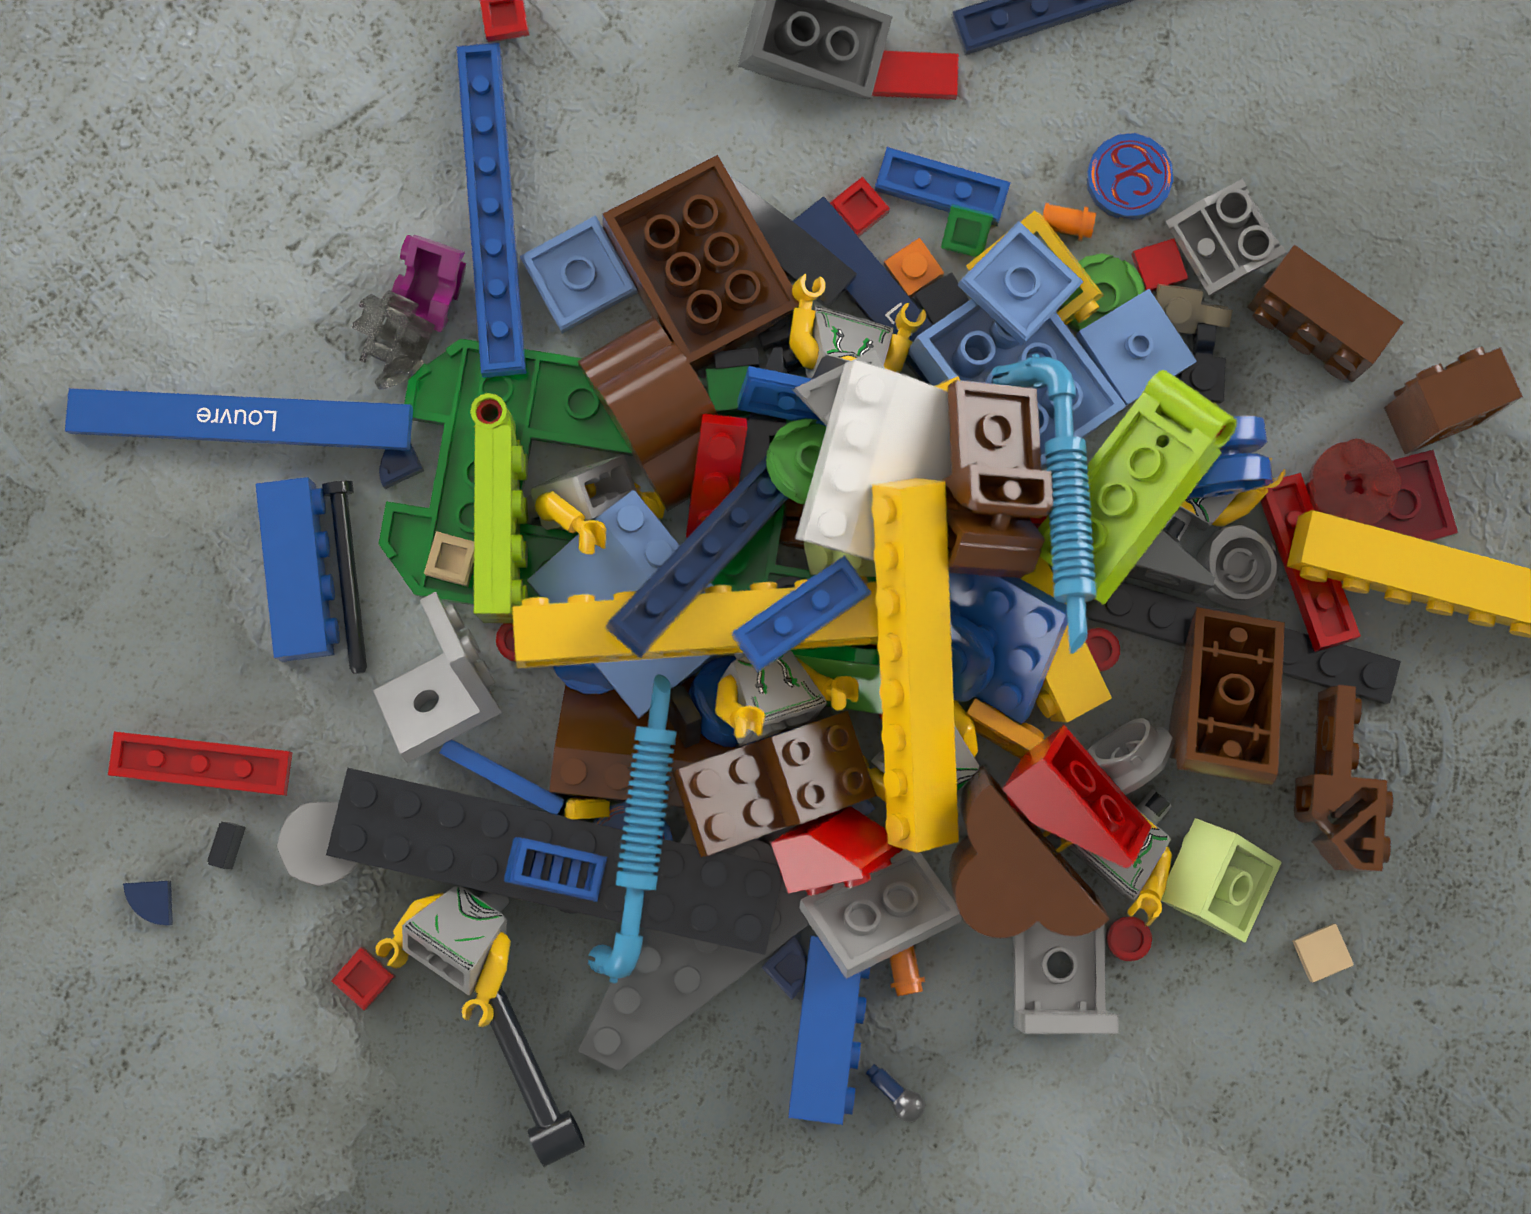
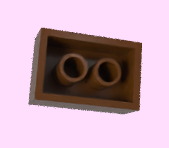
(1324, 315)
(1452, 399)

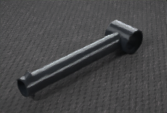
(554, 1133)

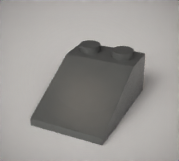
(817, 44)
(1171, 567)

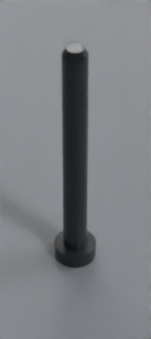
(338, 493)

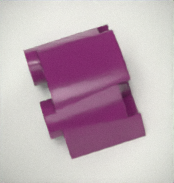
(431, 277)

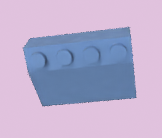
(973, 343)
(633, 553)

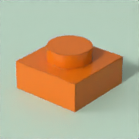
(913, 268)

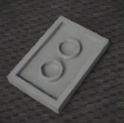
(882, 915)

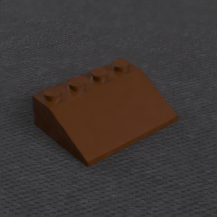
(700, 262)
(597, 748)

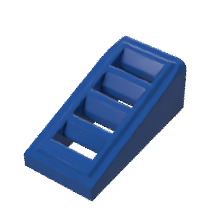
(516, 863)

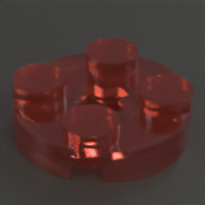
(1354, 458)

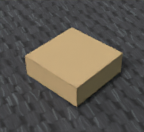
(451, 559)
(1323, 952)

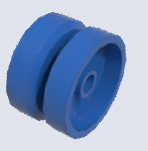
(1237, 467)

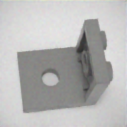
(451, 677)
(1066, 1003)

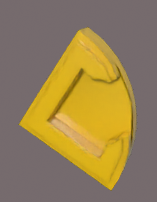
(586, 808)

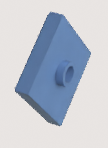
(578, 274)
(1020, 283)
(1135, 345)

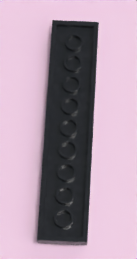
(470, 843)

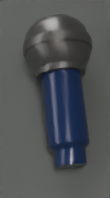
(906, 1103)

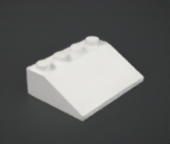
(877, 433)

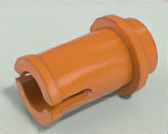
(1070, 220)
(906, 973)

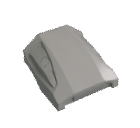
(1215, 234)

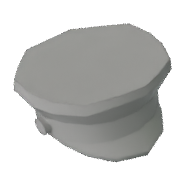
(1242, 566)
(1133, 753)
(305, 842)

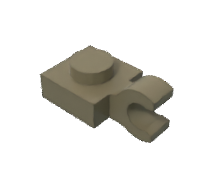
(1185, 308)

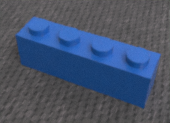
(296, 569)
(826, 1040)

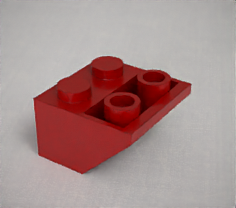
(831, 851)

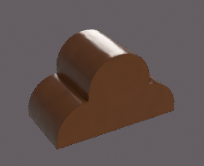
(653, 405)
(1229, 697)
(1011, 874)

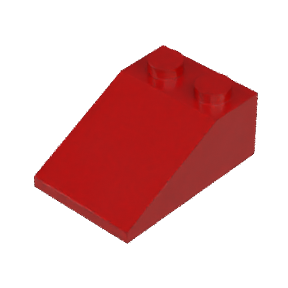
(1075, 799)

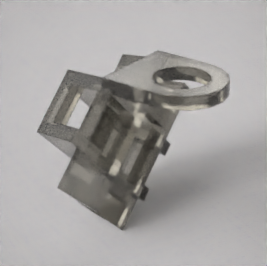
(400, 330)

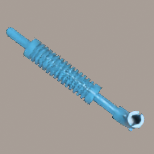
(1070, 488)
(642, 834)

